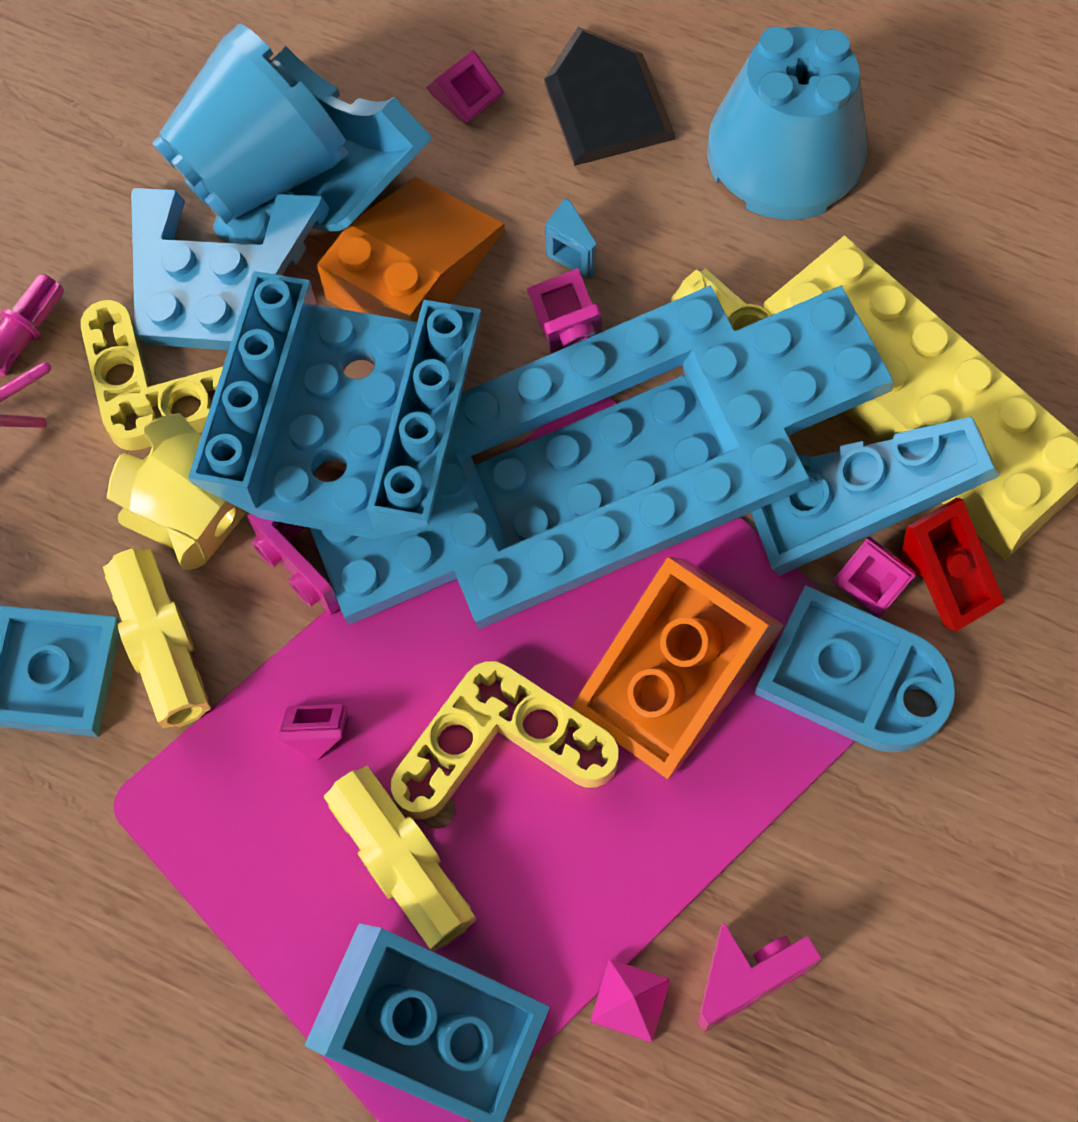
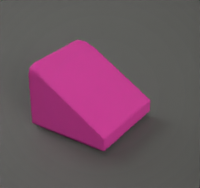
(466, 88)

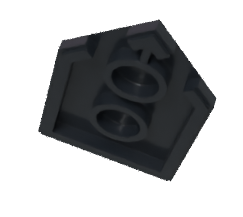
(605, 99)

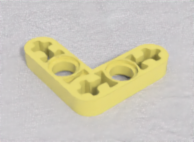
(136, 394)
(485, 722)

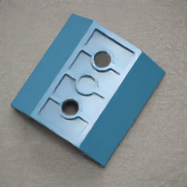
(292, 408)

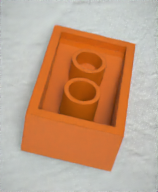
(406, 252)
(676, 665)

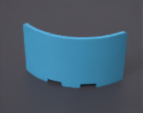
(379, 143)

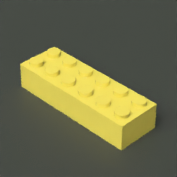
(943, 381)

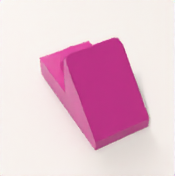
(735, 985)

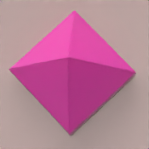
(874, 576)
(313, 728)
(630, 1000)

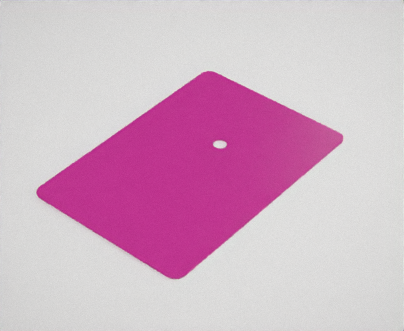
(543, 863)

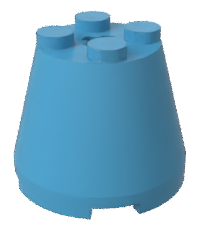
(792, 125)
(247, 129)

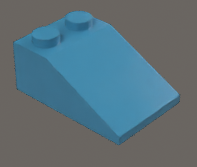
(427, 1025)

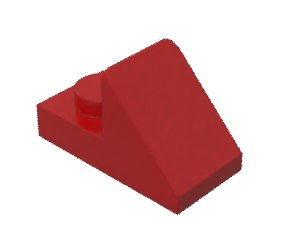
(953, 564)

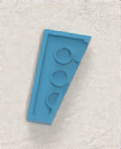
(872, 489)

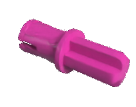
(21, 323)

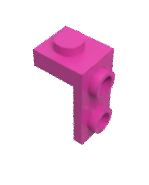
(565, 310)
(274, 548)

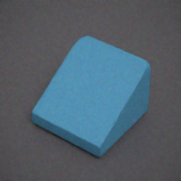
(570, 240)

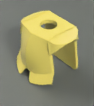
(163, 501)

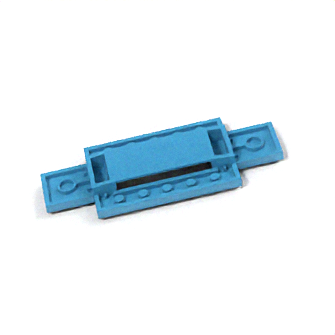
(627, 474)

